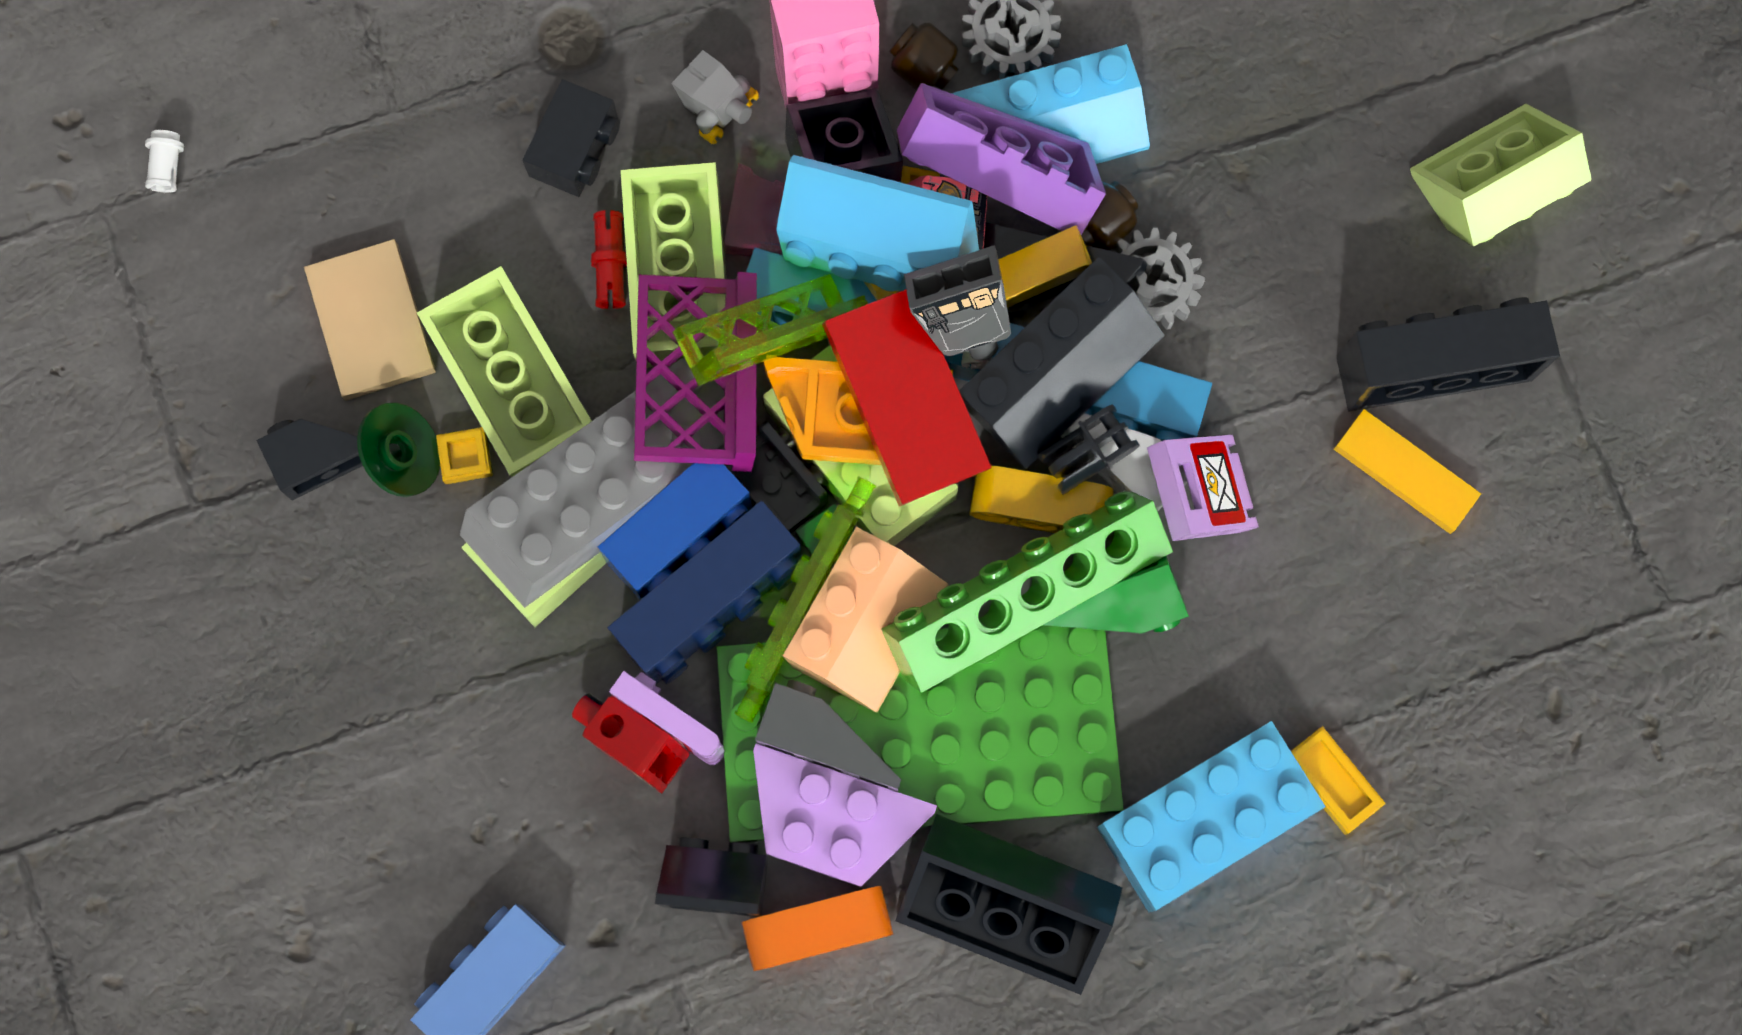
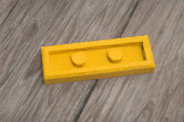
(1407, 471)

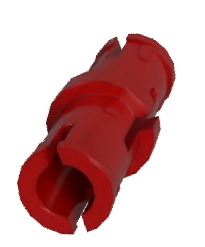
(609, 259)

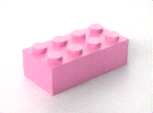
(824, 47)

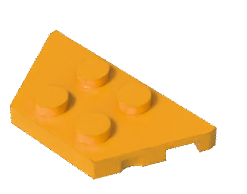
(820, 410)

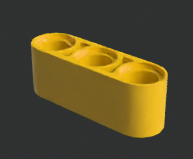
(1032, 499)

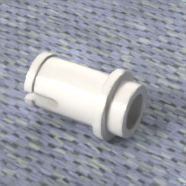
(163, 160)

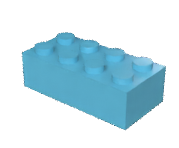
(1210, 817)

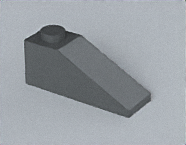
(814, 732)

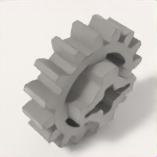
(996, 45)
(1169, 286)

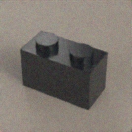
(572, 138)

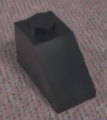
(307, 455)

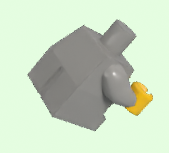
(714, 95)

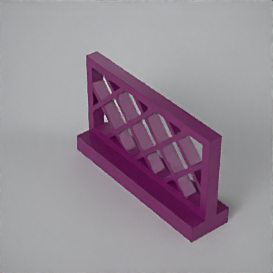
(738, 387)

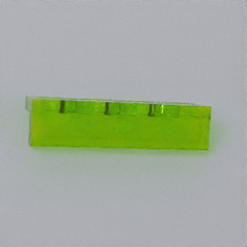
(770, 338)

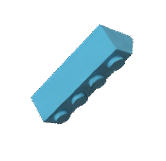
(1084, 98)
(869, 224)

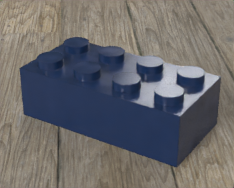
(708, 594)

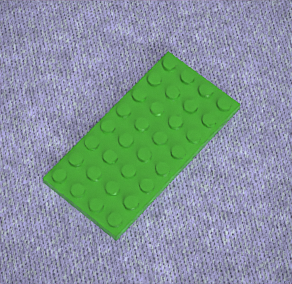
(990, 744)

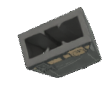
(961, 303)

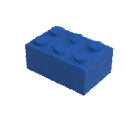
(675, 526)

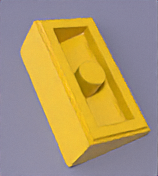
(1043, 265)

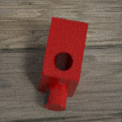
(630, 740)

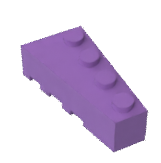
(1003, 157)

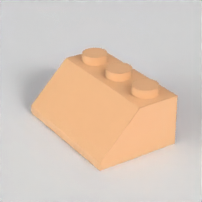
(842, 631)

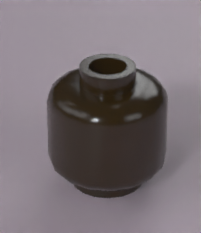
(924, 56)
(1112, 219)

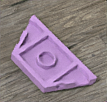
(831, 818)

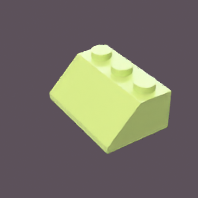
(1503, 173)

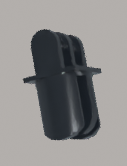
(1088, 449)

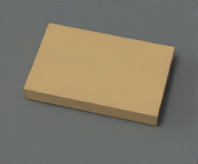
(369, 320)

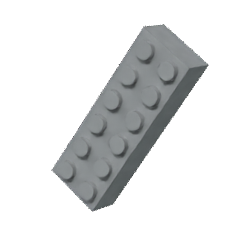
(581, 492)

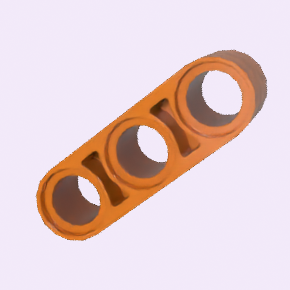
(817, 928)

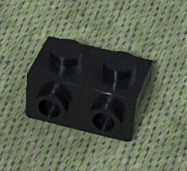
(782, 479)

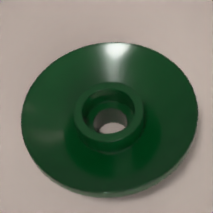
(410, 440)

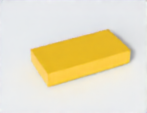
(1337, 781)

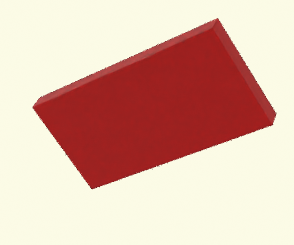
(906, 398)

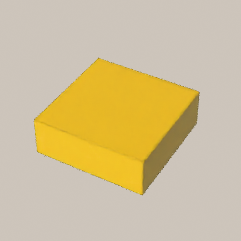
(464, 455)

